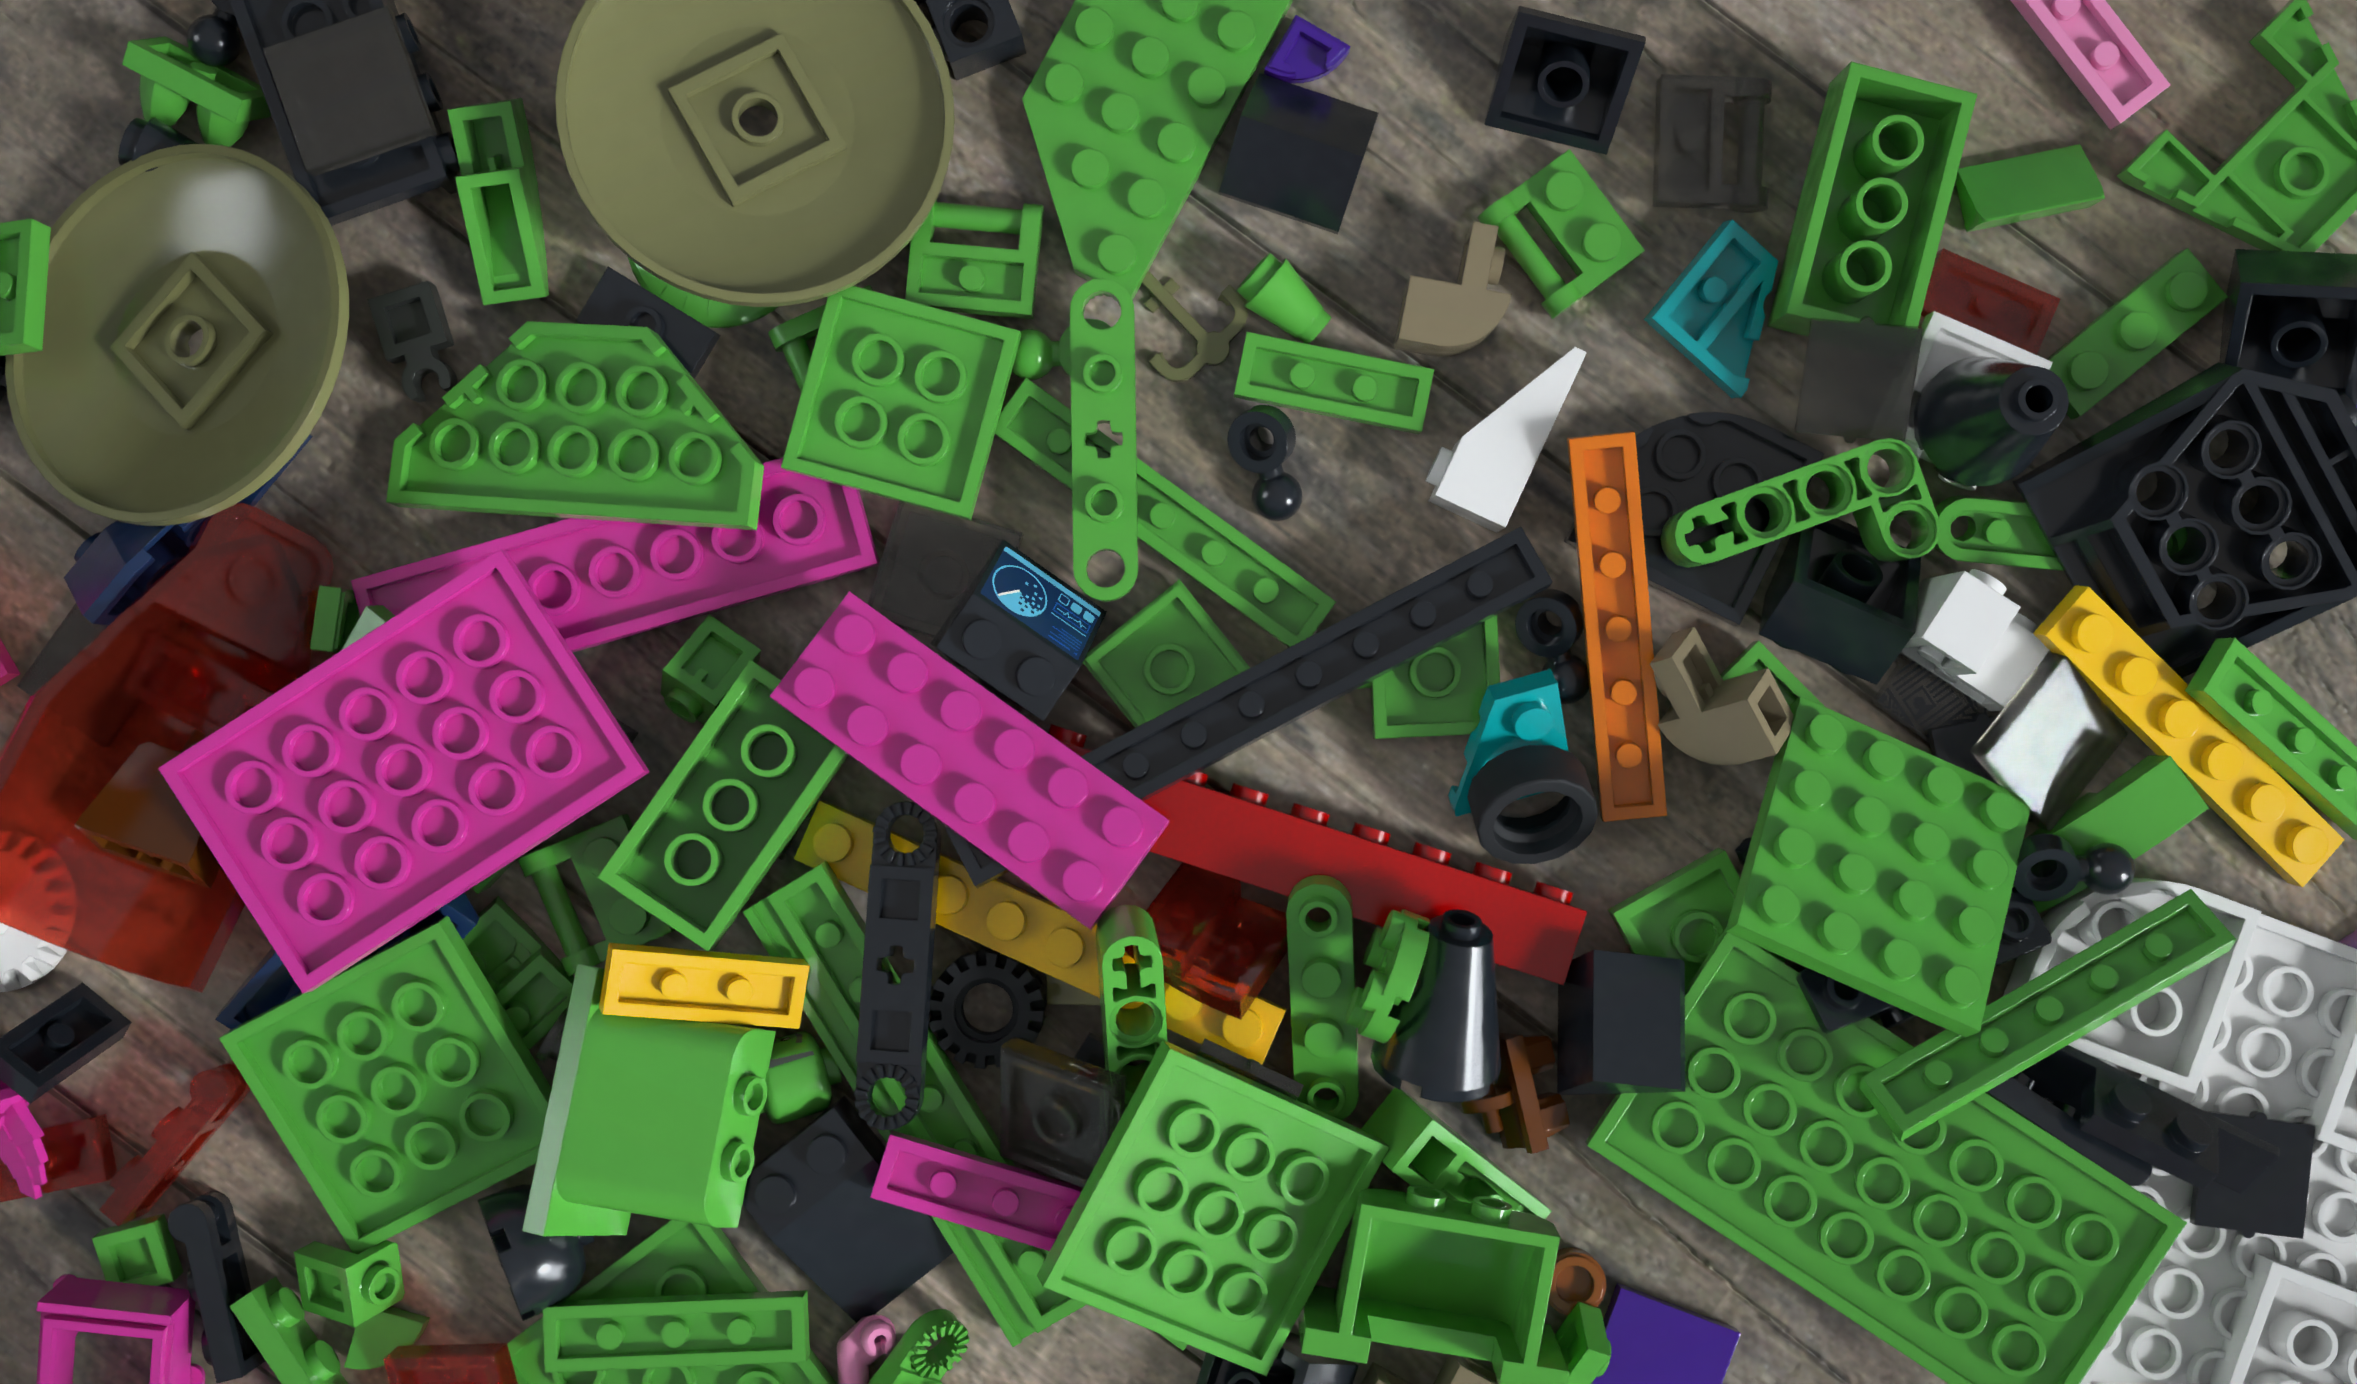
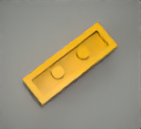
(703, 986)

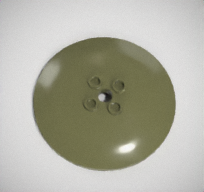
(738, 217)
(133, 272)

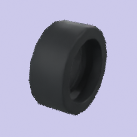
(1524, 773)

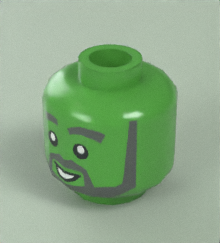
(799, 1078)

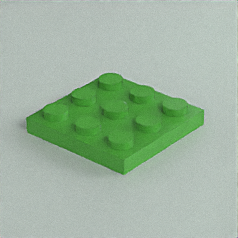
(901, 400)

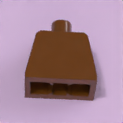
(145, 821)

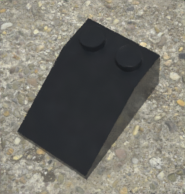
(820, 1213)

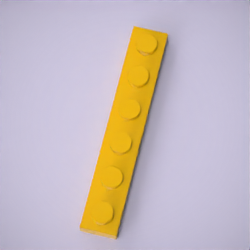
(2172, 723)

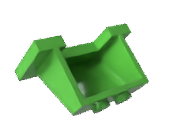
(646, 1120)
(1442, 1282)

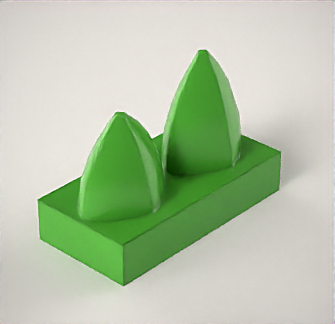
(175, 77)

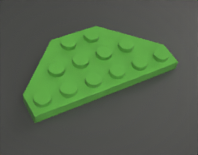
(1133, 114)
(580, 430)

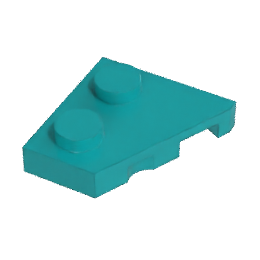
(1718, 306)
(1511, 717)

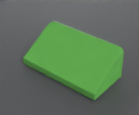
(2027, 187)

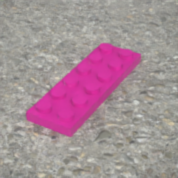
(970, 760)

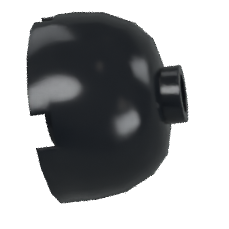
(536, 1267)

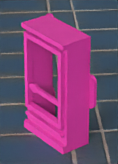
(119, 1310)

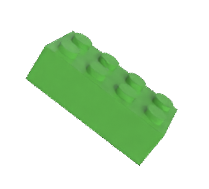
(1872, 200)
(724, 812)

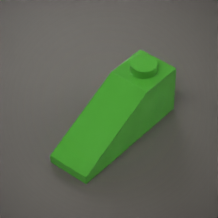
(1435, 1156)

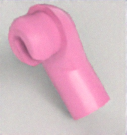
(862, 1346)

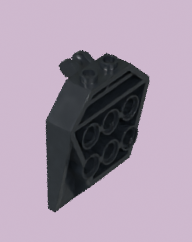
(2283, 439)

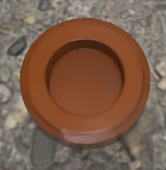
(1576, 1279)

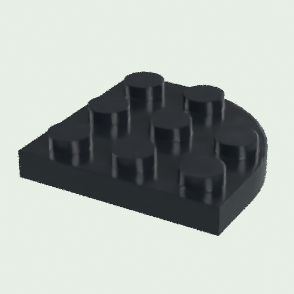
(1696, 462)

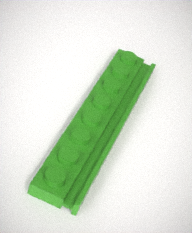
(821, 925)

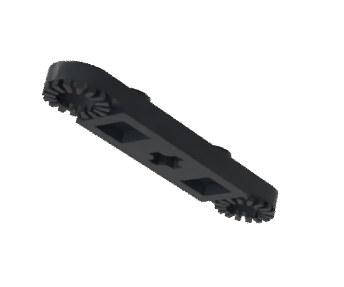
(891, 1013)

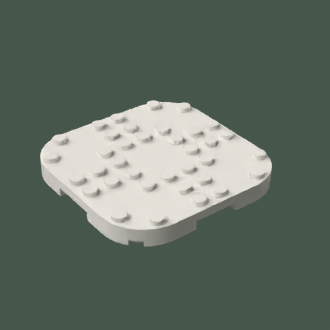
(2238, 1036)

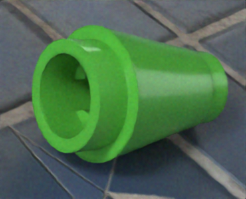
(1283, 299)

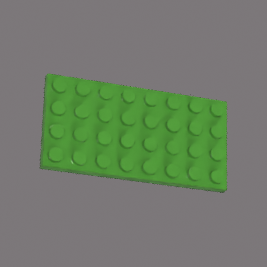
(1958, 1246)

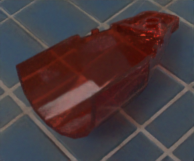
(235, 597)

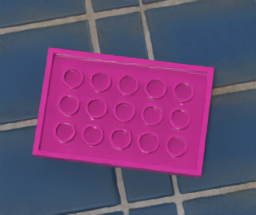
(403, 771)

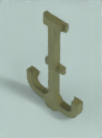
(1211, 346)

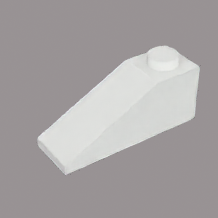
(1496, 457)

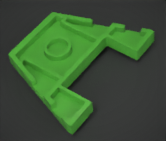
(2292, 174)

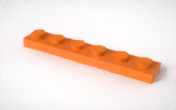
(1617, 625)

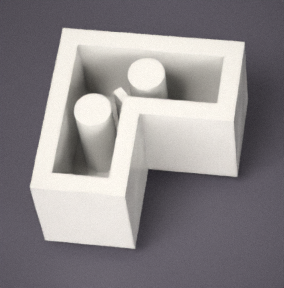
(1974, 637)

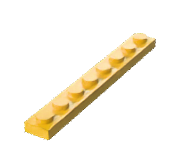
(1027, 930)

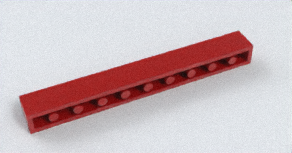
(1278, 849)

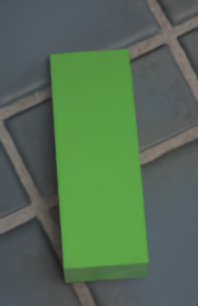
(500, 200)
(2131, 812)

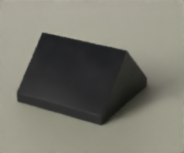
(1563, 79)
(1297, 153)
(1621, 1025)

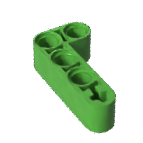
(1792, 512)
(1136, 1031)

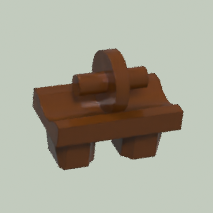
(1512, 1102)

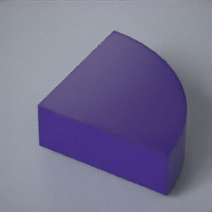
(1305, 53)

